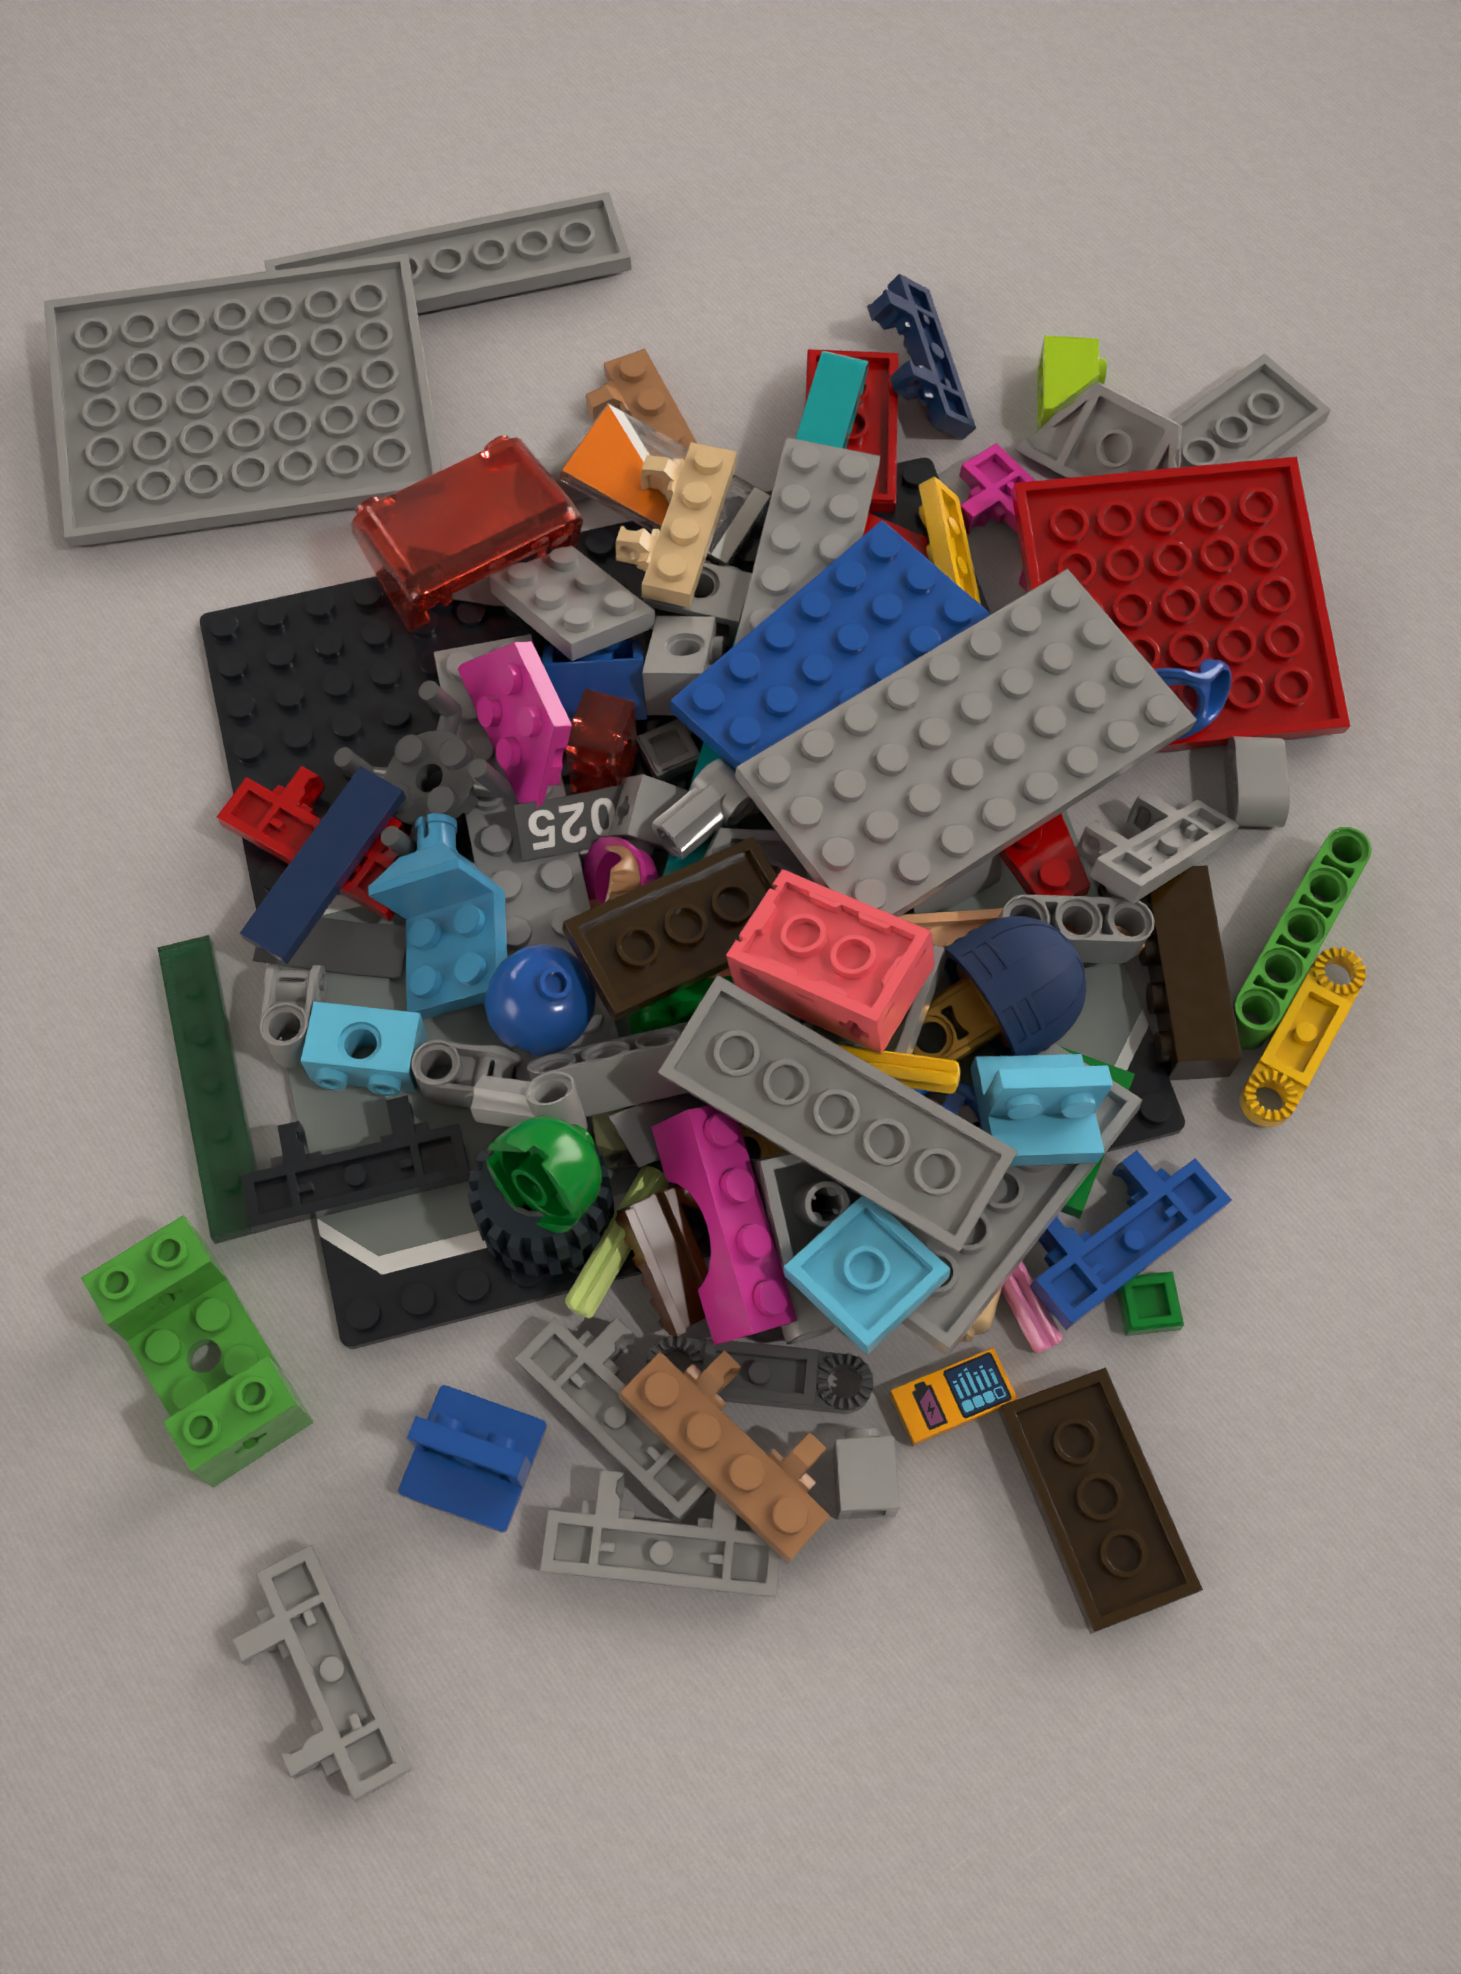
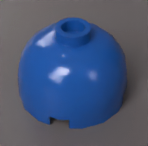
(540, 1000)

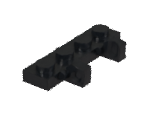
(318, 1185)

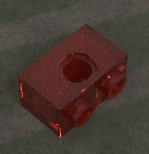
(601, 742)

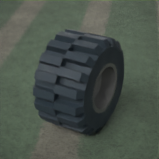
(520, 1240)

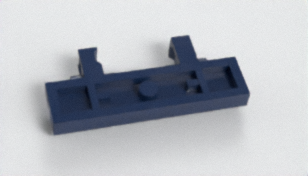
(932, 370)

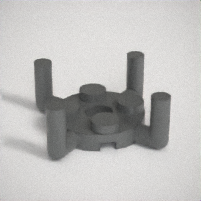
(421, 756)

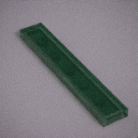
(210, 1083)

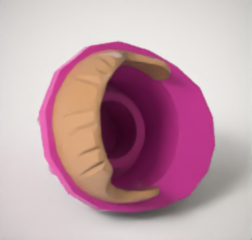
(614, 869)

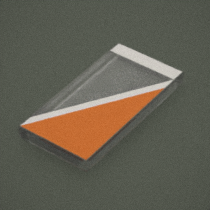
(609, 471)

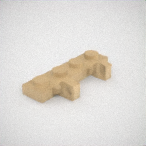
(679, 550)

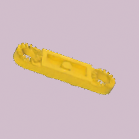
(1303, 1037)

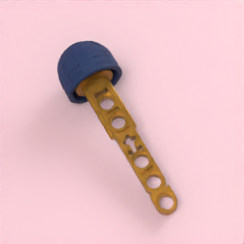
(1009, 988)

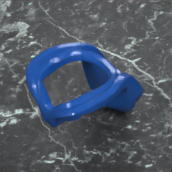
(1211, 685)

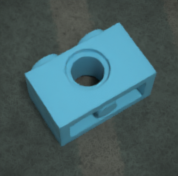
(340, 1030)

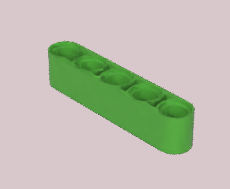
(1307, 918)

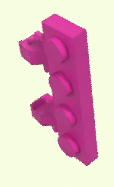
(991, 480)

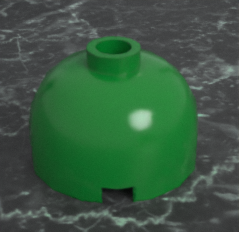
(548, 1169)

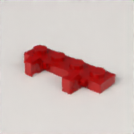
(284, 821)

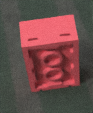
(832, 960)

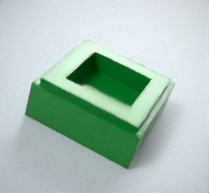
(1150, 1304)

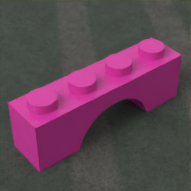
(745, 1277)

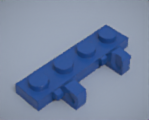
(1160, 1216)

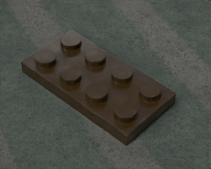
(670, 928)
(1099, 1500)

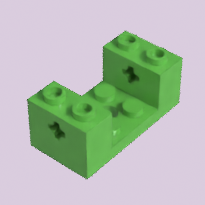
(167, 1304)

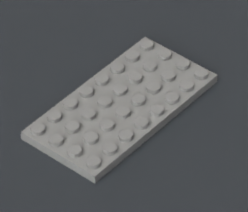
(965, 749)

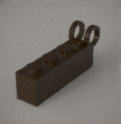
(1189, 980)

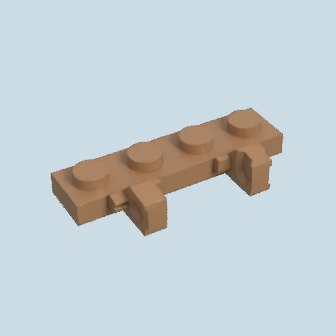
(641, 393)
(756, 1486)

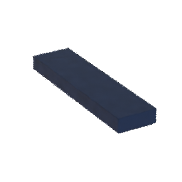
(323, 865)

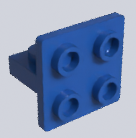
(471, 1458)

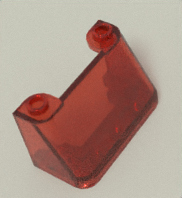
(463, 526)

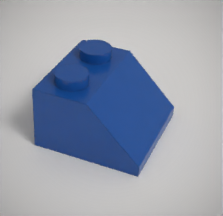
(608, 671)

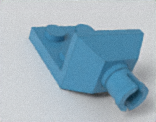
(451, 920)

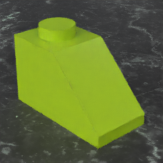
(1065, 371)

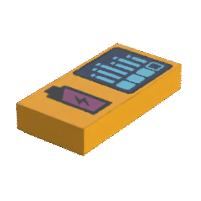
(952, 1396)

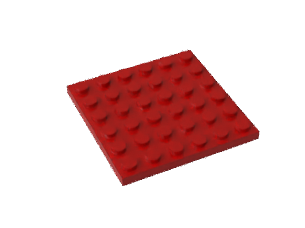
(1198, 572)

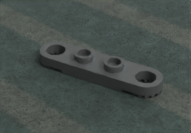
(777, 1373)

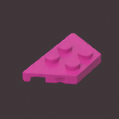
(520, 717)

